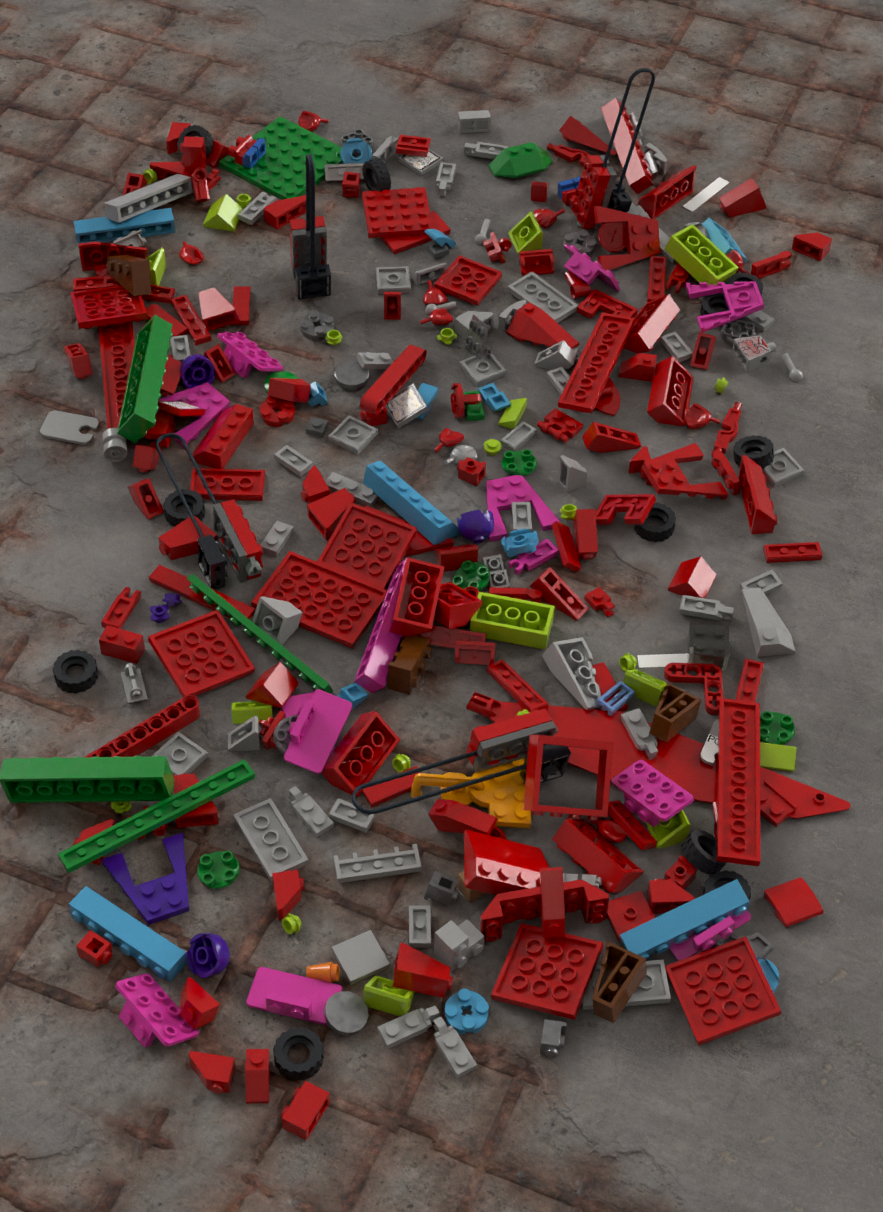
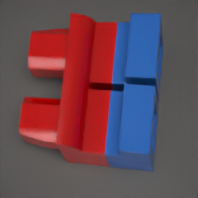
(247, 151)
(567, 190)

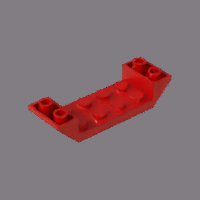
(526, 905)

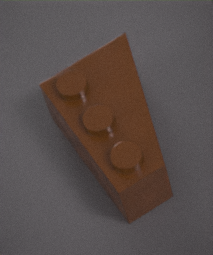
(131, 273)
(409, 663)
(674, 713)
(617, 981)

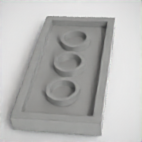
(543, 295)
(270, 838)
(652, 989)

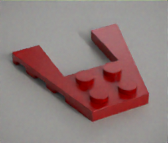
(641, 237)
(669, 479)

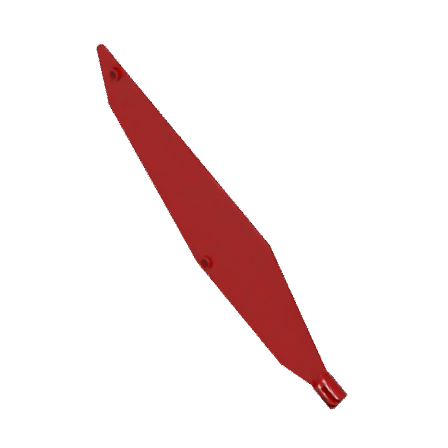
(675, 759)

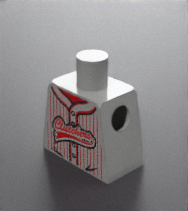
(752, 352)

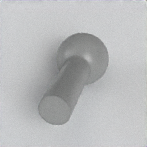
(480, 238)
(431, 307)
(795, 374)

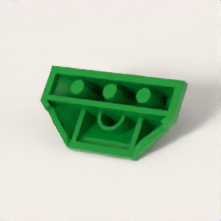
(520, 161)

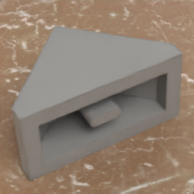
(245, 736)

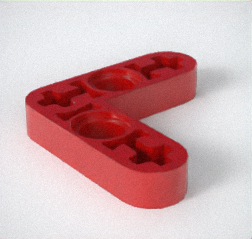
(707, 680)

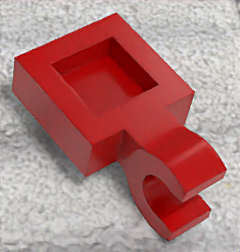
(212, 178)
(600, 600)

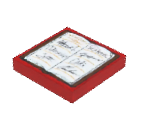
(180, 408)

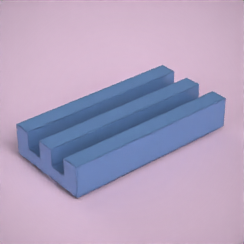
(607, 706)

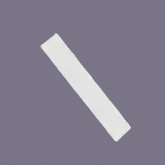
(705, 194)
(660, 660)

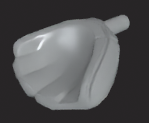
(461, 453)

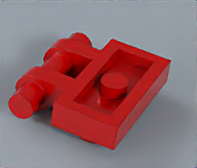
(560, 425)

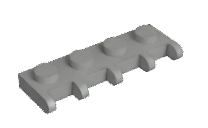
(377, 865)

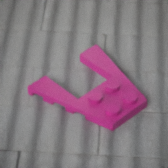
(741, 299)
(202, 396)
(510, 489)

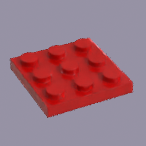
(468, 280)

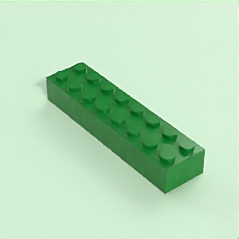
(145, 379)
(87, 779)

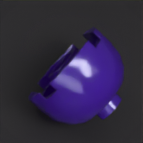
(196, 371)
(476, 525)
(207, 955)

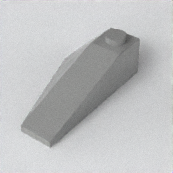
(767, 628)
(572, 666)

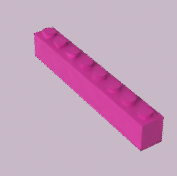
(382, 643)

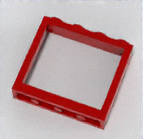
(533, 777)

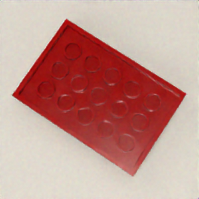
(330, 600)

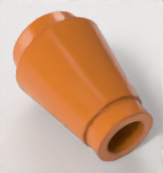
(325, 972)

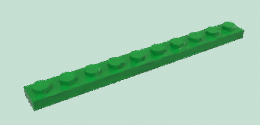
(262, 637)
(156, 816)

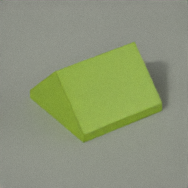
(223, 214)
(527, 234)
(157, 266)
(646, 686)
(670, 831)
(383, 997)

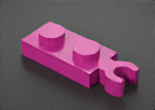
(544, 551)

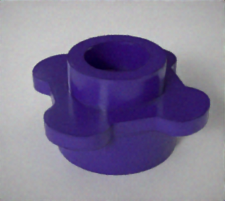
(171, 599)
(159, 613)

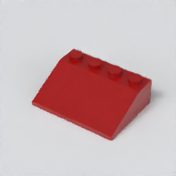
(500, 864)

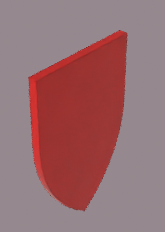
(609, 399)

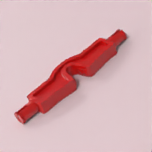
(568, 153)
(730, 424)

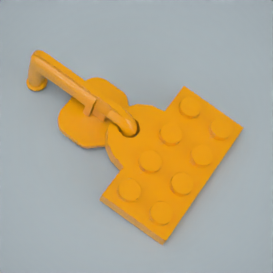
(500, 795)

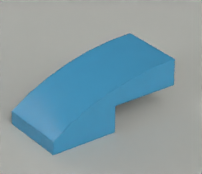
(440, 238)
(428, 394)
(493, 398)
(353, 693)

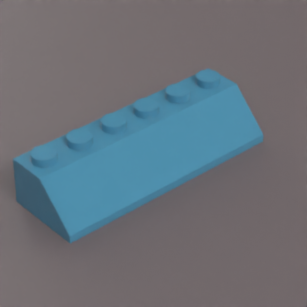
(409, 503)

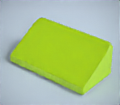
(513, 413)
(245, 710)
(777, 756)

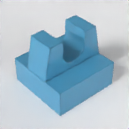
(317, 395)

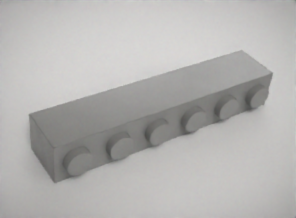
(148, 197)

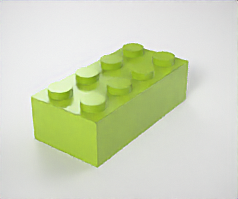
(700, 256)
(513, 620)

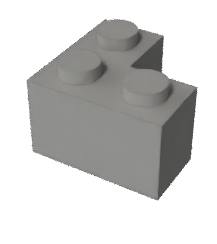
(457, 943)

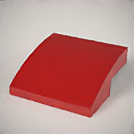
(793, 902)

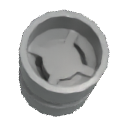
(114, 445)

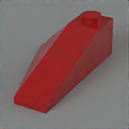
(580, 134)
(96, 253)
(537, 326)

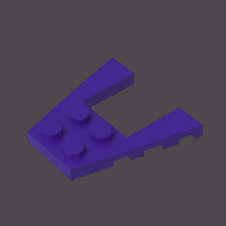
(159, 897)

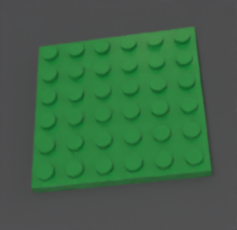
(283, 165)

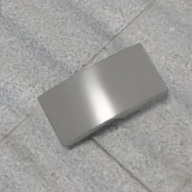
(659, 158)
(507, 315)
(498, 574)

